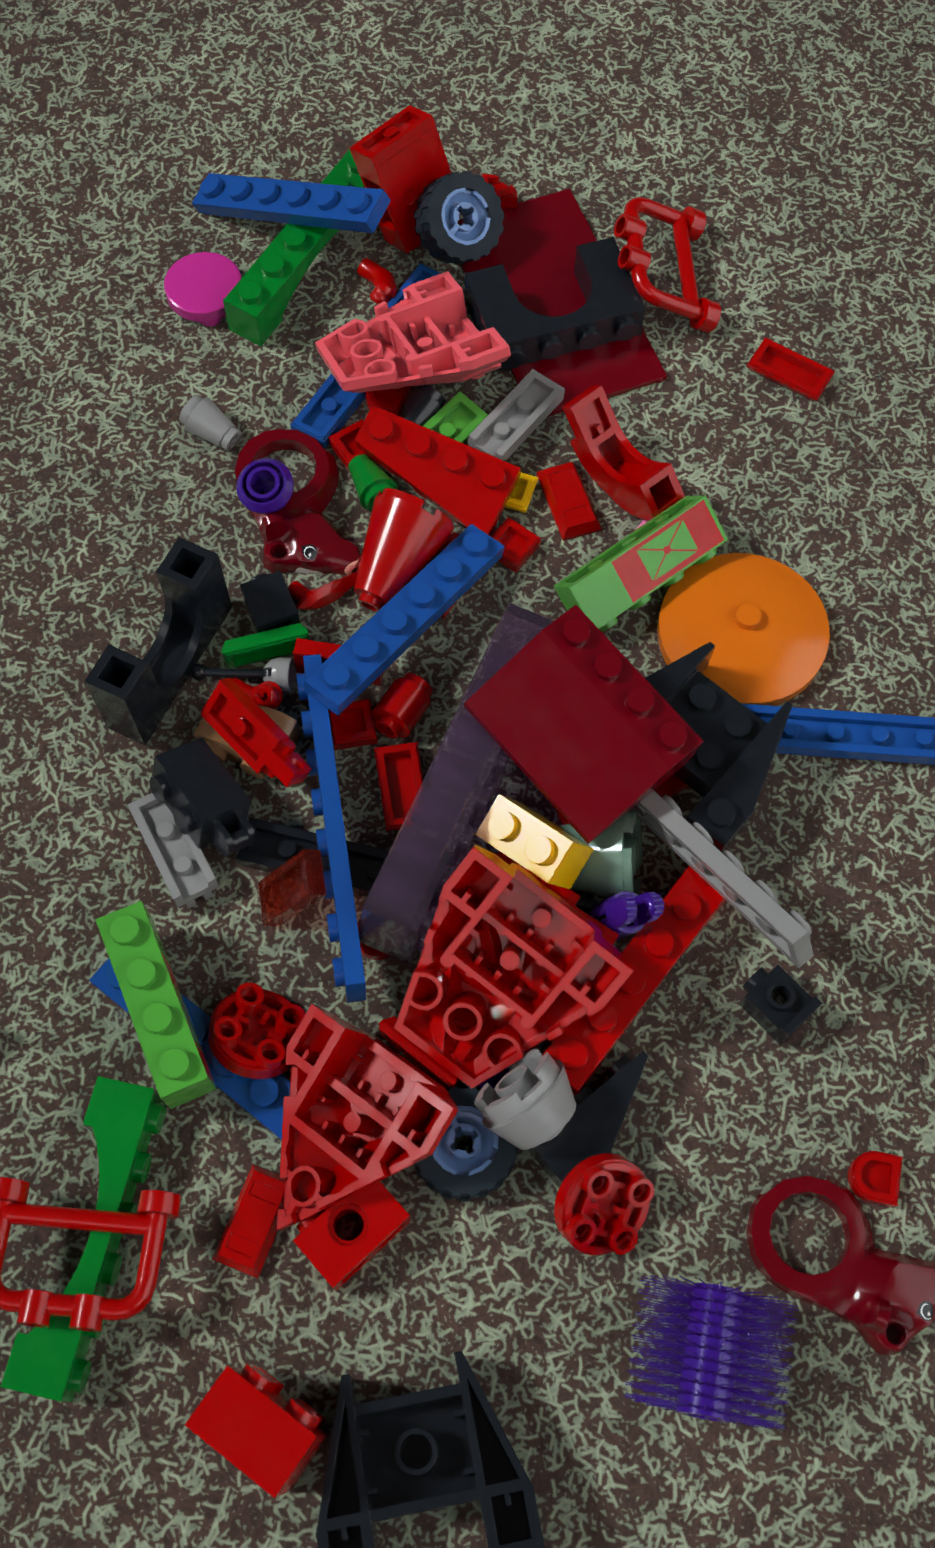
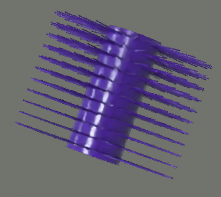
(711, 1352)

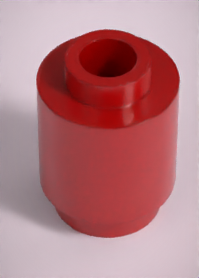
(402, 706)

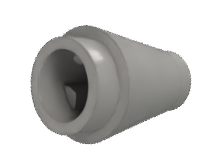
(209, 423)

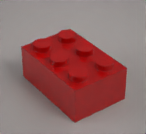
(259, 1428)

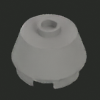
(529, 1101)

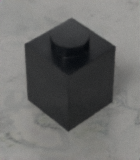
(269, 602)

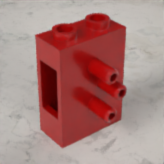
(402, 160)

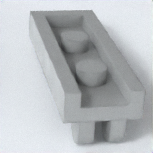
(517, 416)
(174, 853)

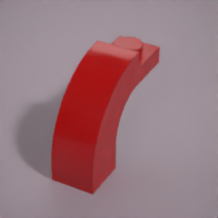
(609, 458)

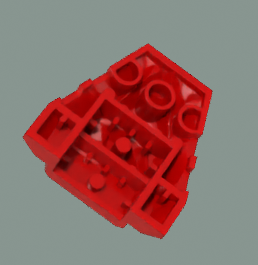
(503, 970)

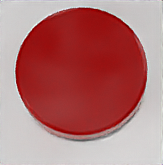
(253, 1031)
(603, 1205)

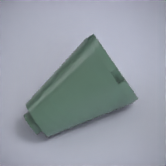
(614, 858)

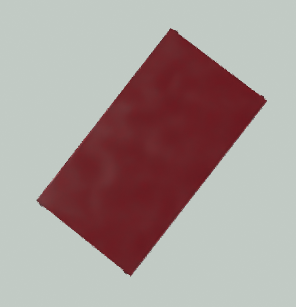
(540, 263)

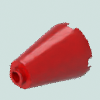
(397, 546)

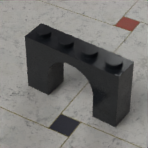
(610, 312)
(137, 691)

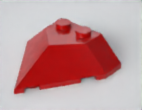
(351, 1115)

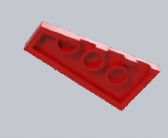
(450, 474)

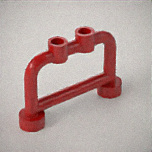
(686, 227)
(85, 1310)

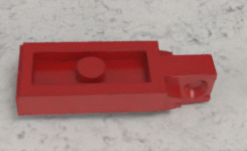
(253, 734)

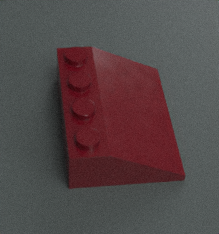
(583, 724)

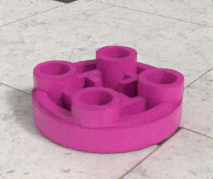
(199, 285)

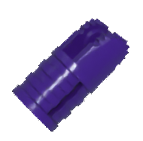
(628, 911)

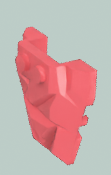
(413, 342)

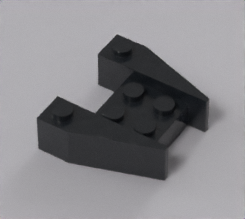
(735, 749)
(422, 1457)

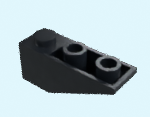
(594, 1122)

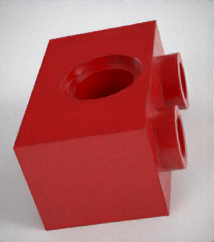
(339, 1258)

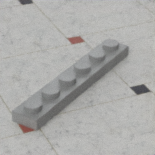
(727, 876)

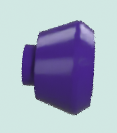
(265, 486)

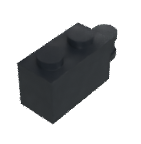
(203, 797)

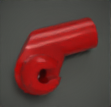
(381, 278)
(264, 694)

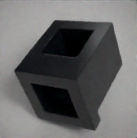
(777, 1019)

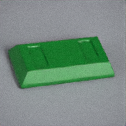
(262, 645)

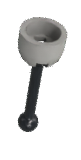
(276, 670)

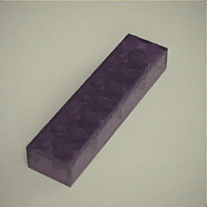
(444, 812)

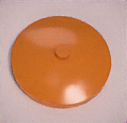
(759, 617)

